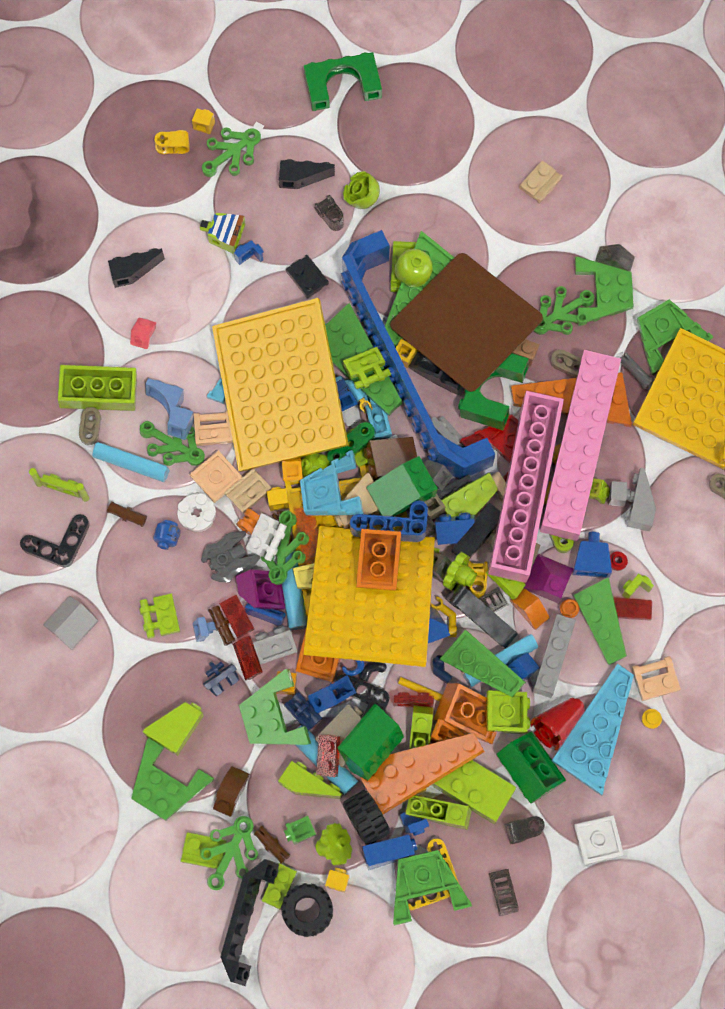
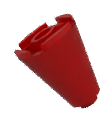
(558, 722)

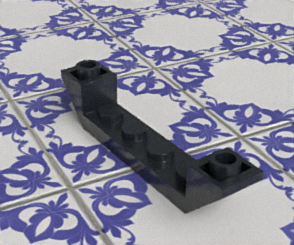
(238, 928)

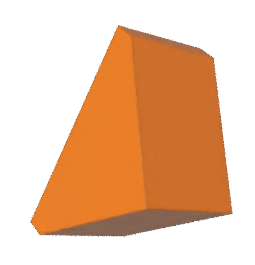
(530, 608)
(444, 731)

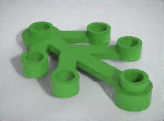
(233, 149)
(562, 313)
(172, 446)
(284, 550)
(231, 850)

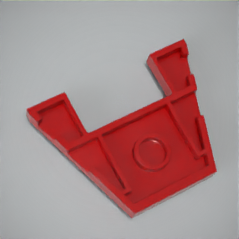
(499, 439)

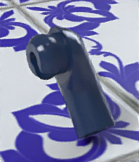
(439, 669)

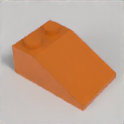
(378, 559)
(317, 666)
(467, 719)

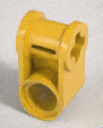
(174, 142)
(481, 579)

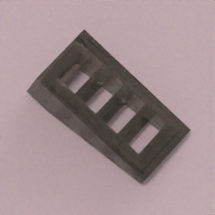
(502, 598)
(508, 909)

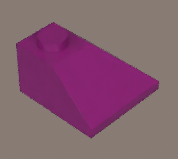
(548, 578)
(259, 591)

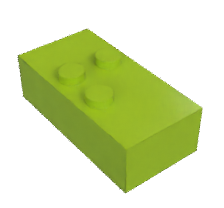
(97, 387)
(478, 789)

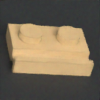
(540, 181)
(248, 491)

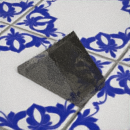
(615, 256)

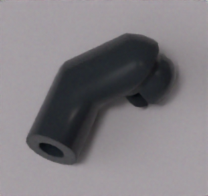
(372, 667)

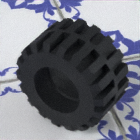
(366, 817)
(307, 891)

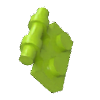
(363, 363)
(166, 616)

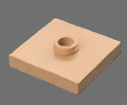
(215, 476)

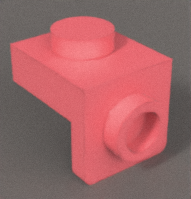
(142, 333)

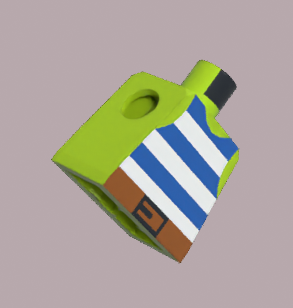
(224, 230)

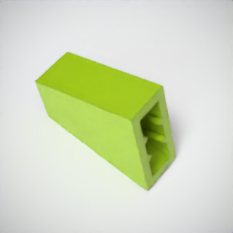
(175, 727)

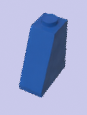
(388, 851)

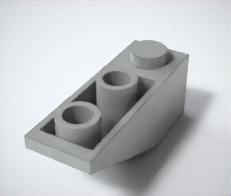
(643, 506)

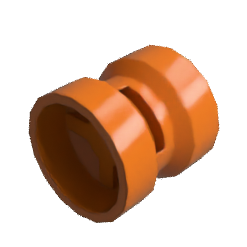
(248, 522)

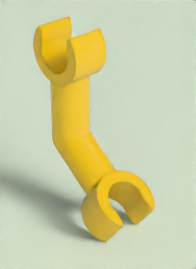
(448, 612)

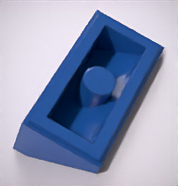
(269, 615)

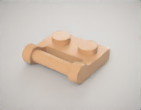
(213, 433)
(659, 684)

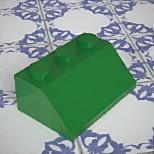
(370, 742)
(530, 767)

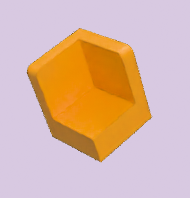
(292, 469)

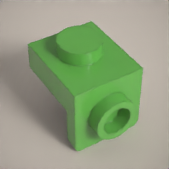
(299, 830)

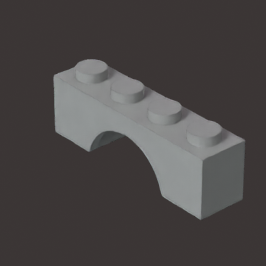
(554, 656)

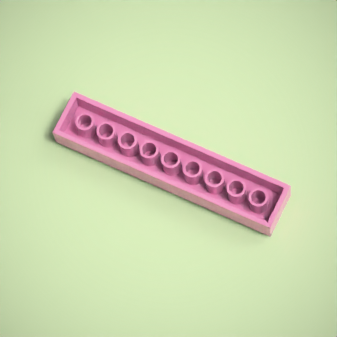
(580, 445)
(525, 487)

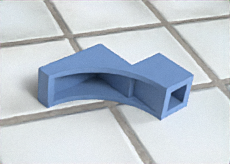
(172, 398)

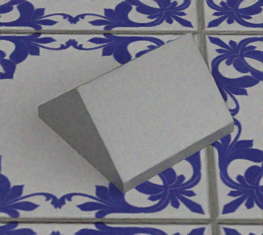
(71, 622)

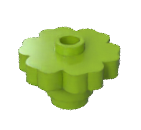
(459, 572)
(334, 844)

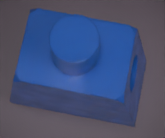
(593, 558)
(325, 698)

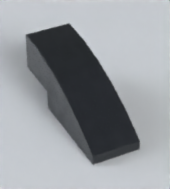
(431, 372)
(478, 532)

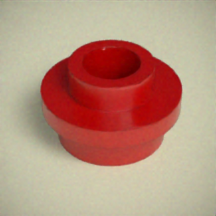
(618, 566)

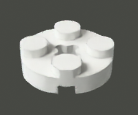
(200, 502)

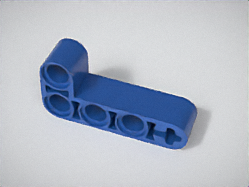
(389, 523)

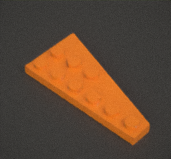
(564, 388)
(415, 769)

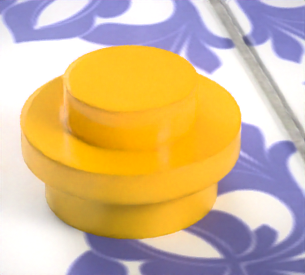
(651, 718)

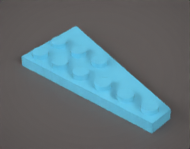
(593, 740)

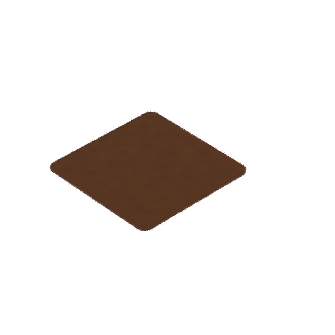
(466, 322)

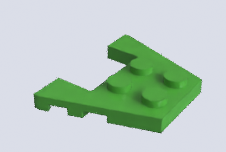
(612, 287)
(661, 326)
(264, 716)
(160, 791)
(424, 876)

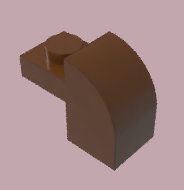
(230, 791)

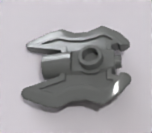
(227, 557)

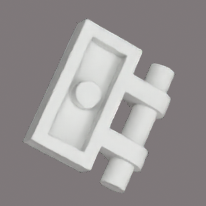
(263, 534)

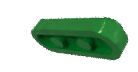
(360, 441)

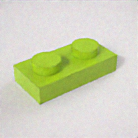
(276, 892)

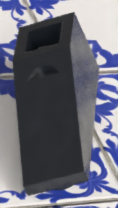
(301, 174)
(131, 268)

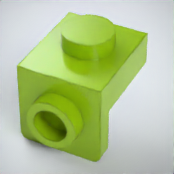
(313, 463)
(631, 586)

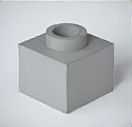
(618, 493)

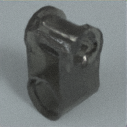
(329, 210)
(520, 829)

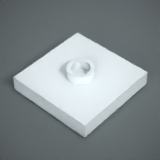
(598, 840)

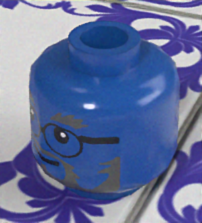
(166, 534)

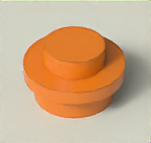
(569, 608)

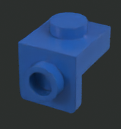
(246, 251)
(413, 824)

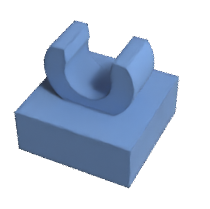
(202, 629)

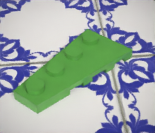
(601, 615)
(477, 661)

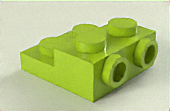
(507, 713)

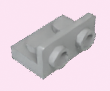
(445, 429)
(274, 644)

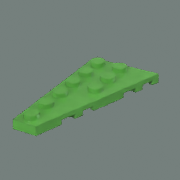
(440, 259)
(349, 339)

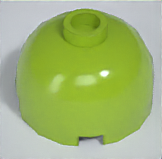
(362, 190)
(413, 267)

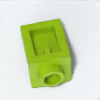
(599, 490)

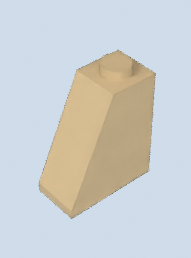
(368, 504)

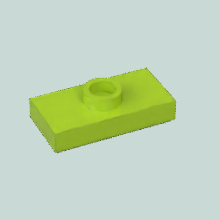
(510, 587)

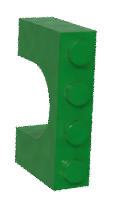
(360, 66)
(488, 412)

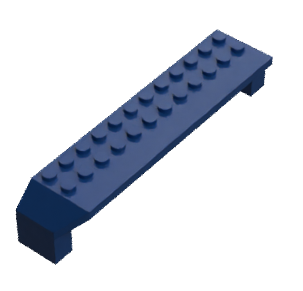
(459, 461)

